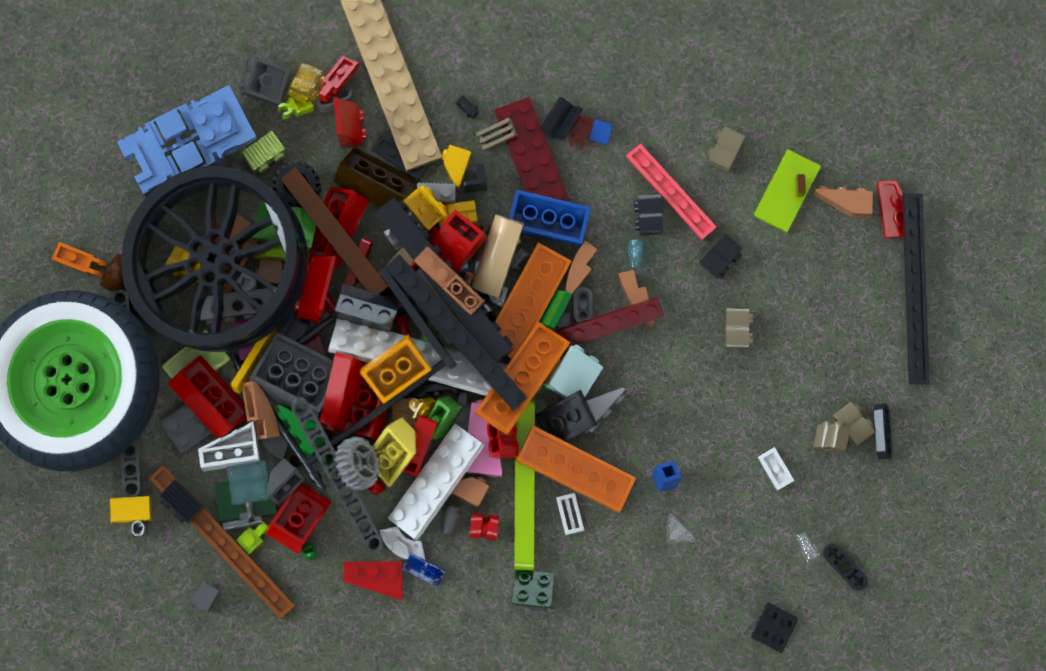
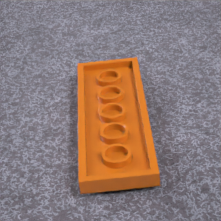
(531, 294)
(529, 371)
(575, 469)

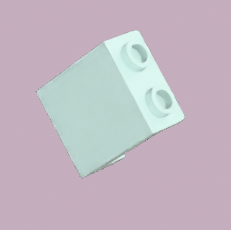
(574, 373)

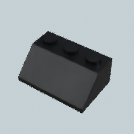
(365, 308)

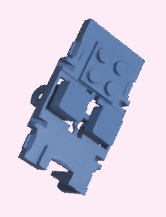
(217, 123)

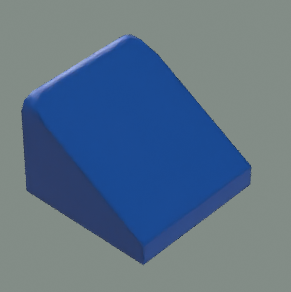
(601, 132)

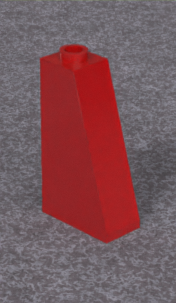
(341, 392)

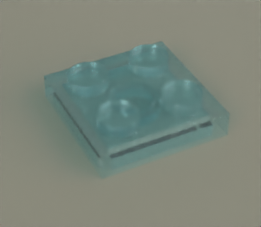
(248, 482)

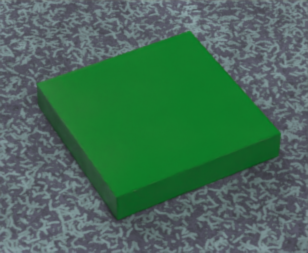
(555, 308)

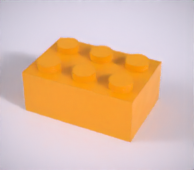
(395, 369)

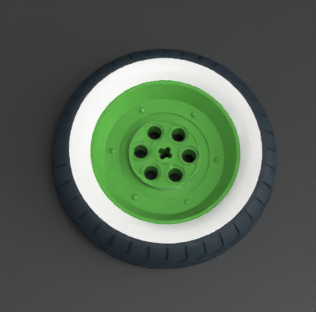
(120, 379)

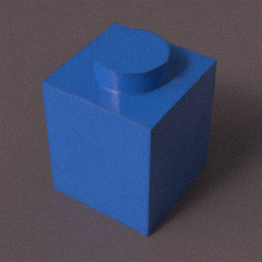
(666, 476)

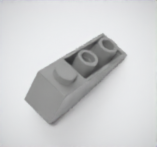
(601, 405)

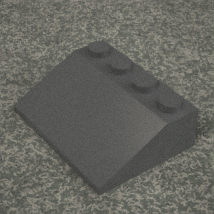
(292, 372)

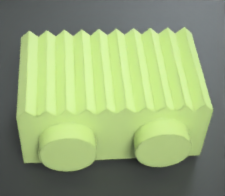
(264, 152)

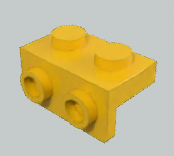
(425, 207)

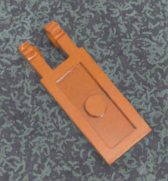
(77, 259)

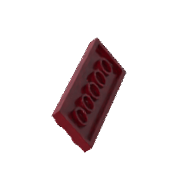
(531, 151)

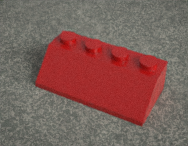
(348, 210)
(209, 397)

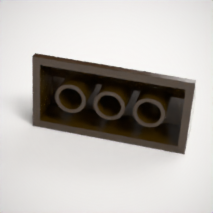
(373, 178)

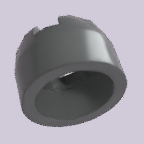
(137, 524)

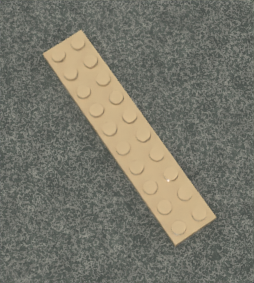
(392, 82)

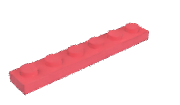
(671, 192)

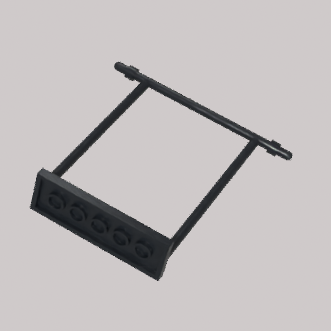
(446, 360)

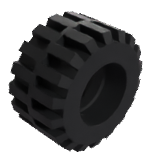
(306, 171)

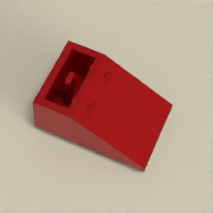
(458, 240)

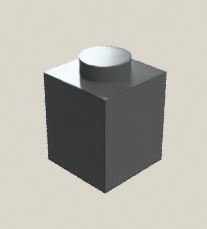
(206, 595)

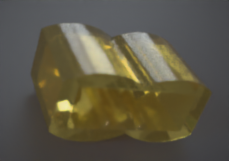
(306, 83)

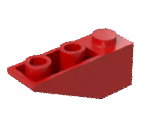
(424, 433)

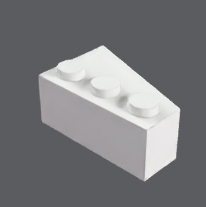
(233, 449)

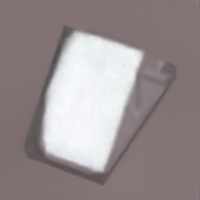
(677, 533)

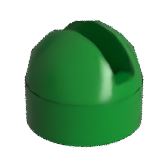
(311, 555)

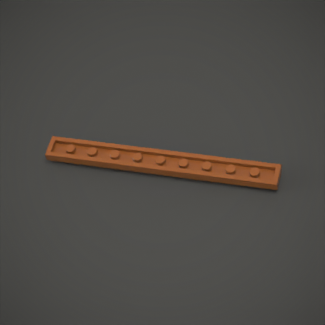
(232, 553)

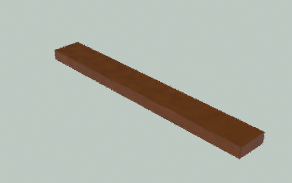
(334, 232)

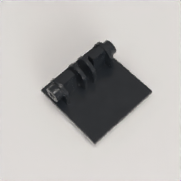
(774, 627)

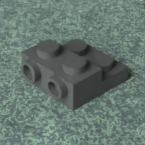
(264, 80)

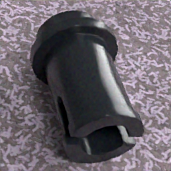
(471, 110)

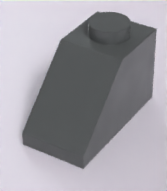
(283, 481)

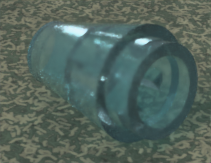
(635, 252)

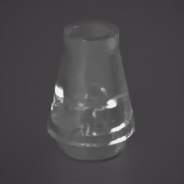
(807, 547)

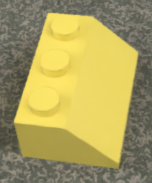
(394, 450)

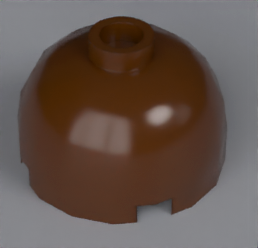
(113, 278)

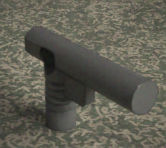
(244, 518)

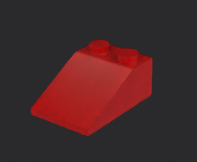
(349, 123)
(298, 518)

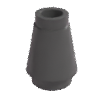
(451, 517)

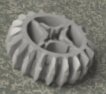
(357, 463)

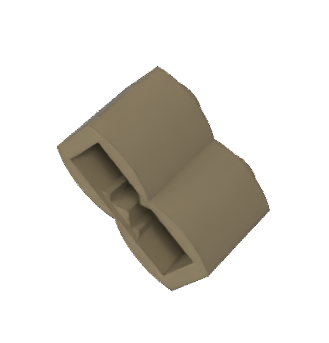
(726, 148)
(737, 328)
(859, 426)
(831, 437)

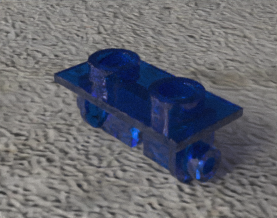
(423, 569)

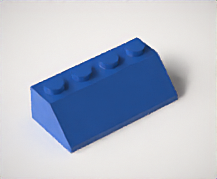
(550, 218)

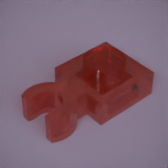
(581, 129)

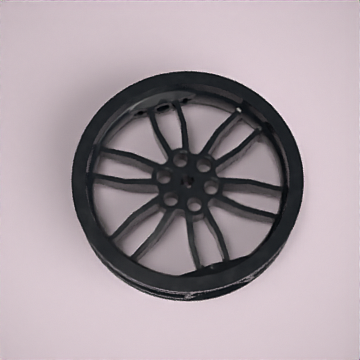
(140, 283)

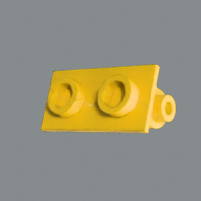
(422, 406)

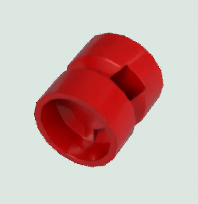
(484, 526)

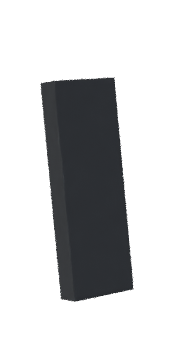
(388, 151)

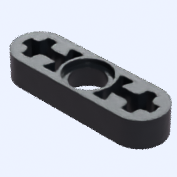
(883, 431)
(851, 581)

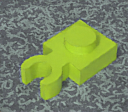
(296, 107)

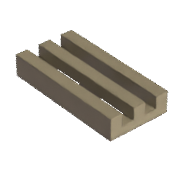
(480, 134)

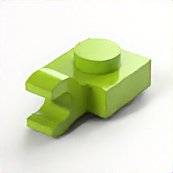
(251, 539)

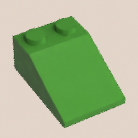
(269, 233)

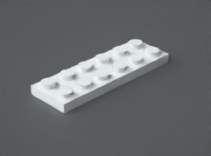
(436, 482)

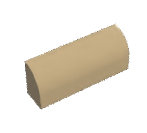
(497, 255)

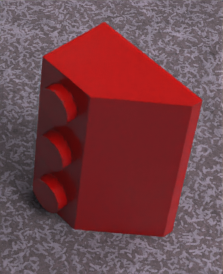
(315, 288)

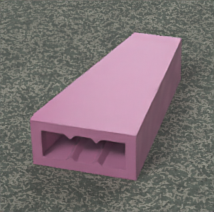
(483, 463)

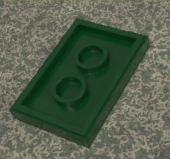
(231, 512)

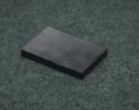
(567, 417)

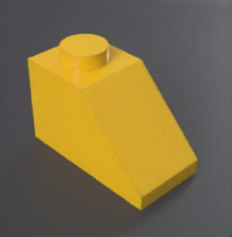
(456, 163)

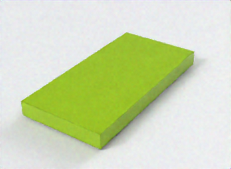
(779, 201)

